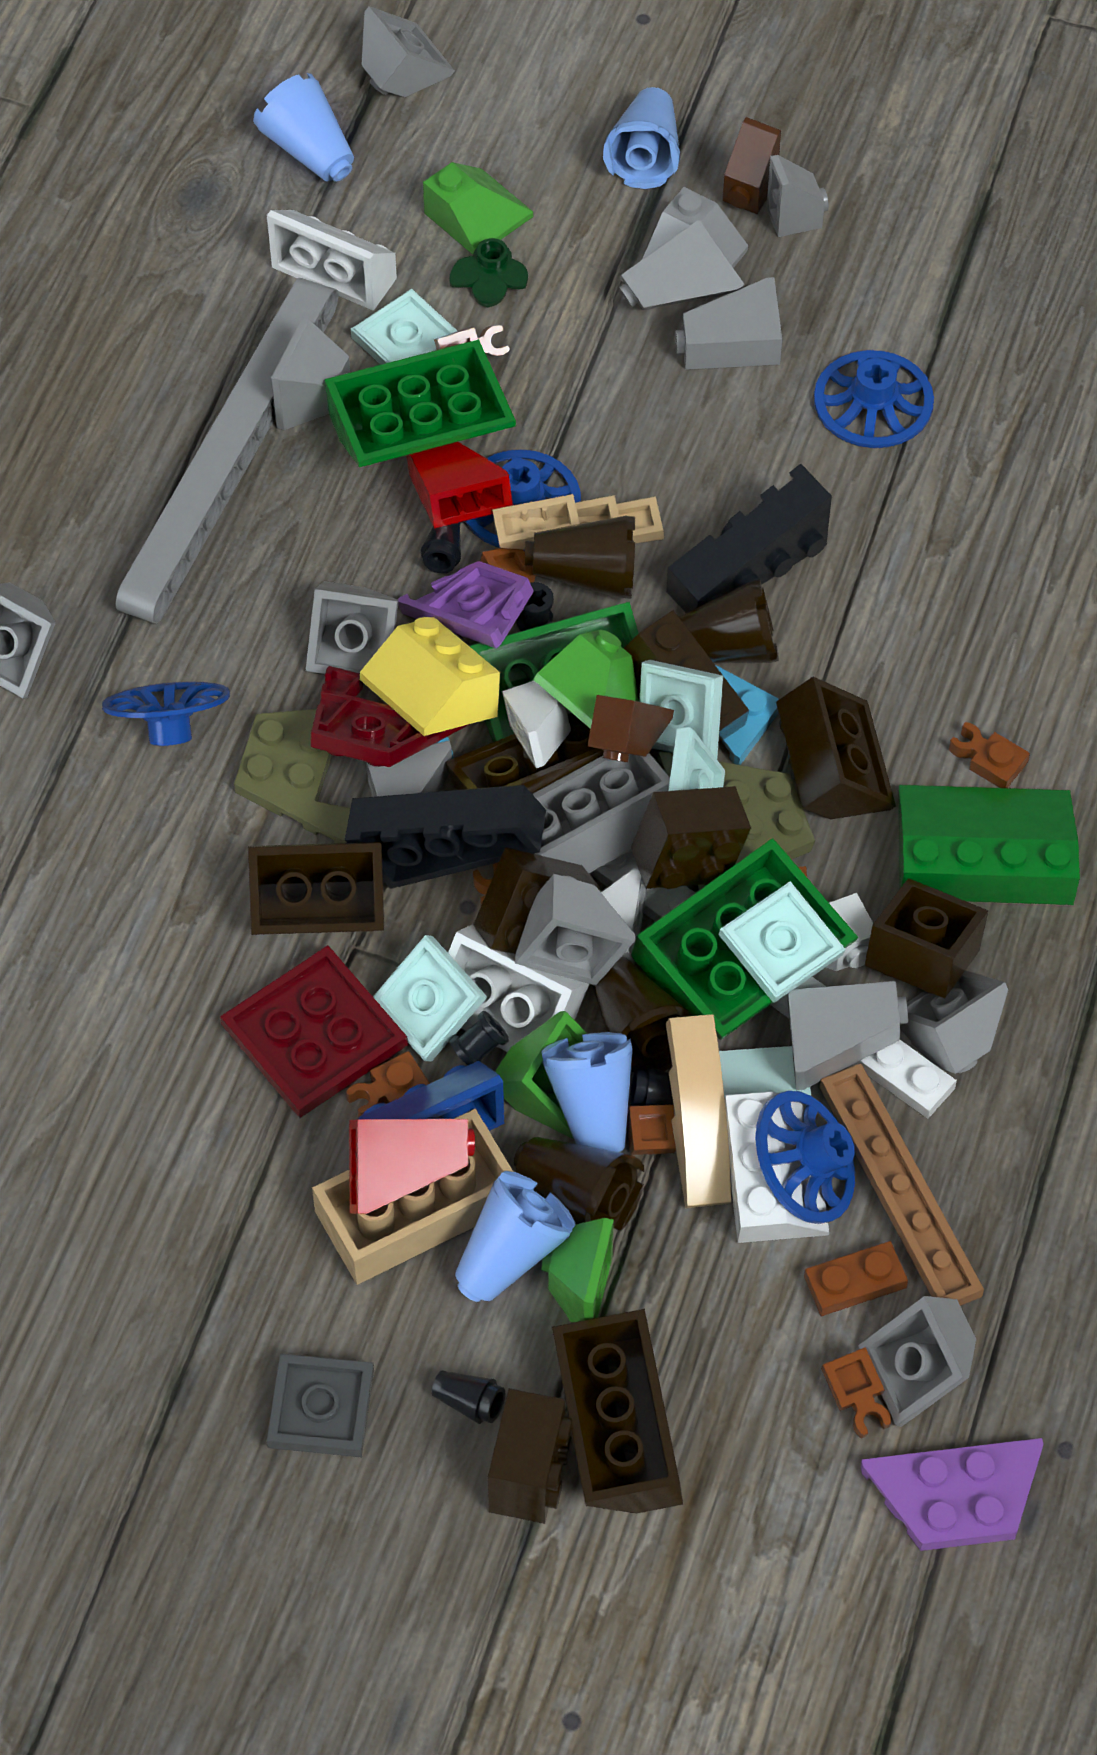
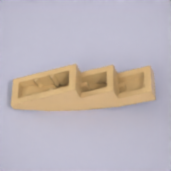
(520, 521)
(699, 1111)

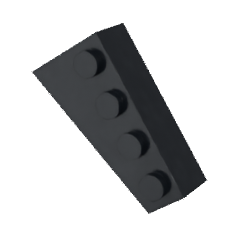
(756, 546)
(446, 830)

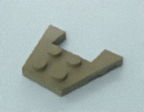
(288, 774)
(769, 806)

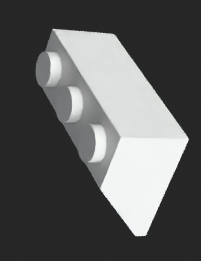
(330, 257)
(515, 993)
(756, 1209)

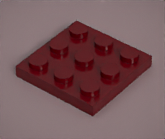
(314, 1031)

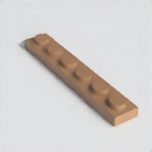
(901, 1186)

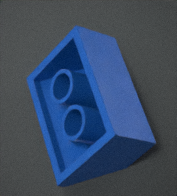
(450, 1097)

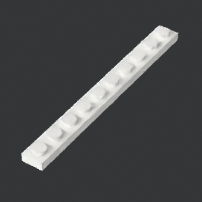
(894, 1067)

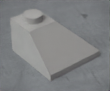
(400, 55)
(687, 209)
(301, 375)
(348, 626)
(23, 637)
(573, 932)
(961, 1026)
(921, 1355)

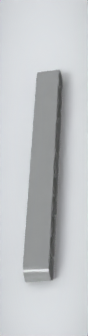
(218, 462)

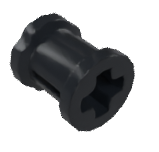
(537, 609)
(479, 1039)

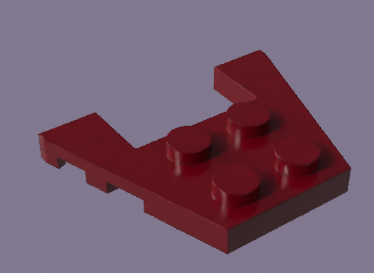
(364, 727)

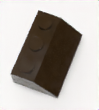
(673, 644)
(834, 751)
(316, 888)

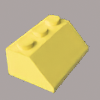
(432, 678)

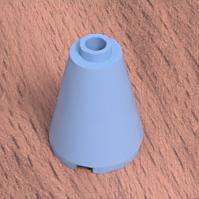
(306, 127)
(644, 141)
(592, 1087)
(510, 1236)

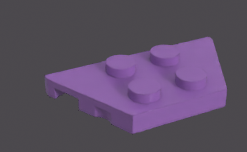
(474, 602)
(958, 1492)

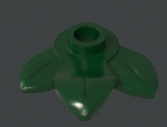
(489, 272)

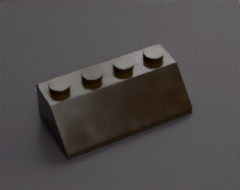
(509, 764)
(617, 1413)

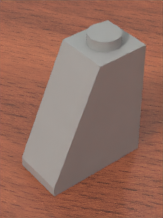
(680, 272)
(733, 330)
(841, 1026)

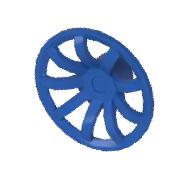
(874, 390)
(526, 485)
(170, 722)
(820, 1150)

